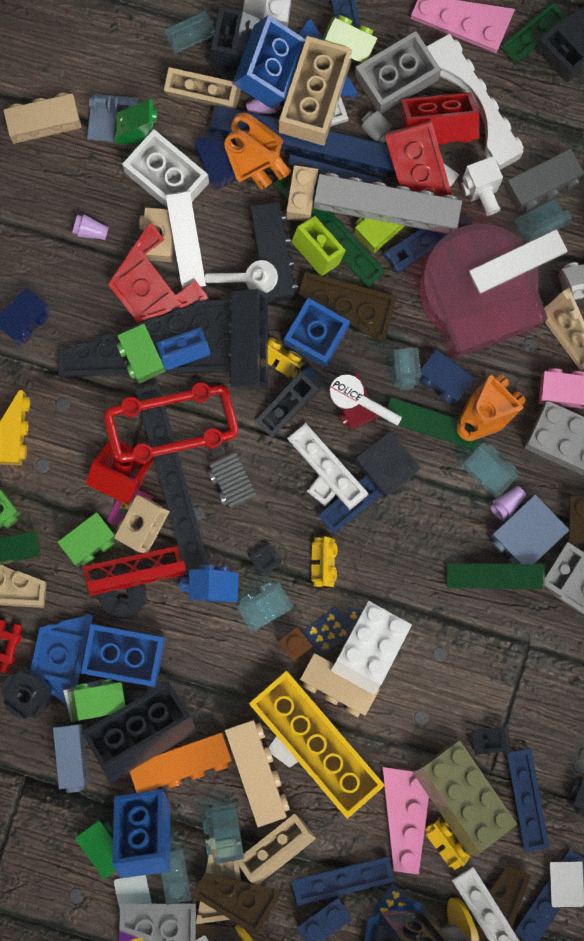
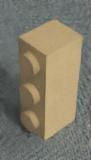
(201, 88)
(42, 118)
(337, 689)
(276, 849)

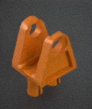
(255, 151)
(489, 409)

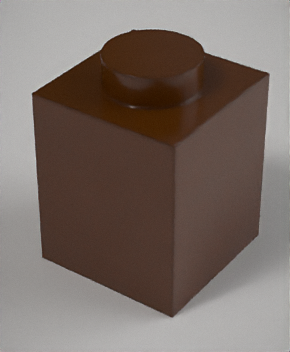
(295, 644)

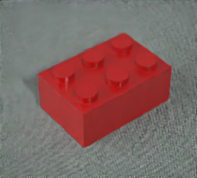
(452, 116)

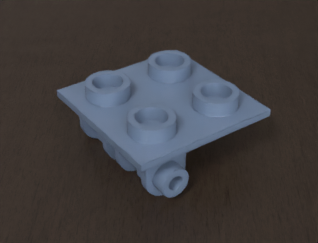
(102, 115)

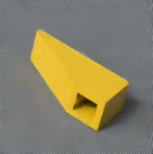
(12, 431)

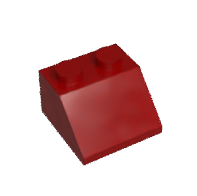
(117, 478)

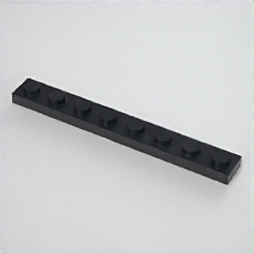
(173, 483)

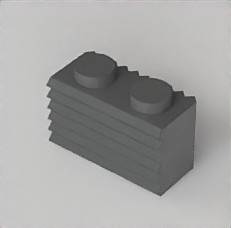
(232, 480)

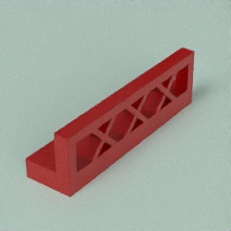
(135, 578)

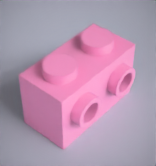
(562, 388)

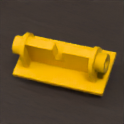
(288, 360)
(325, 551)
(441, 833)

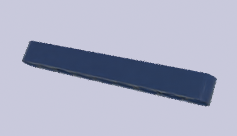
(337, 148)

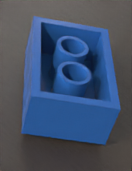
(269, 62)
(123, 655)
(141, 834)

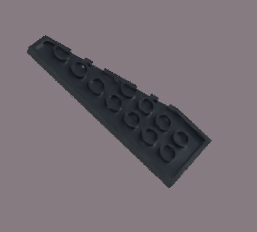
(104, 359)

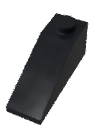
(291, 401)

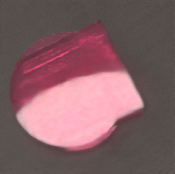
(457, 309)

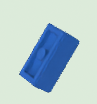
(183, 348)

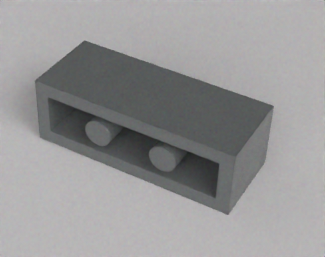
(545, 181)

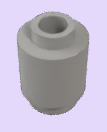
(376, 126)

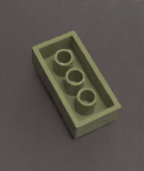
(465, 798)

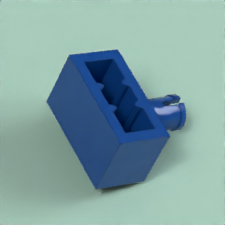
(211, 584)

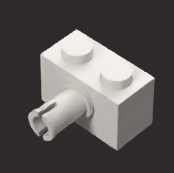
(481, 182)

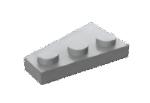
(159, 921)

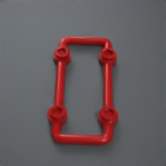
(142, 452)

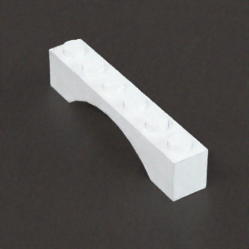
(460, 71)

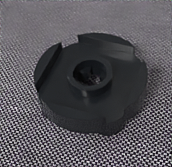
(122, 607)
(35, 685)

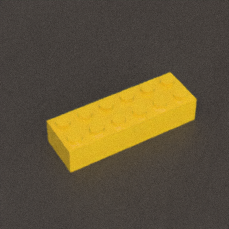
(316, 744)

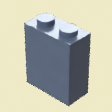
(529, 533)
(71, 758)

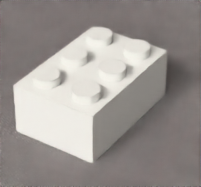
(164, 169)
(371, 648)

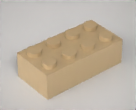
(315, 90)
(256, 774)

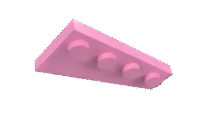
(468, 21)
(406, 818)

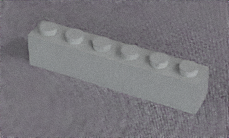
(387, 203)

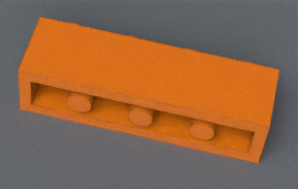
(181, 763)

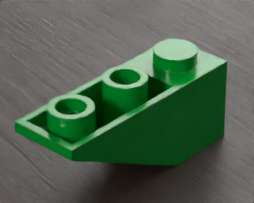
(134, 123)

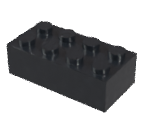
(139, 731)

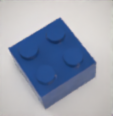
(316, 332)

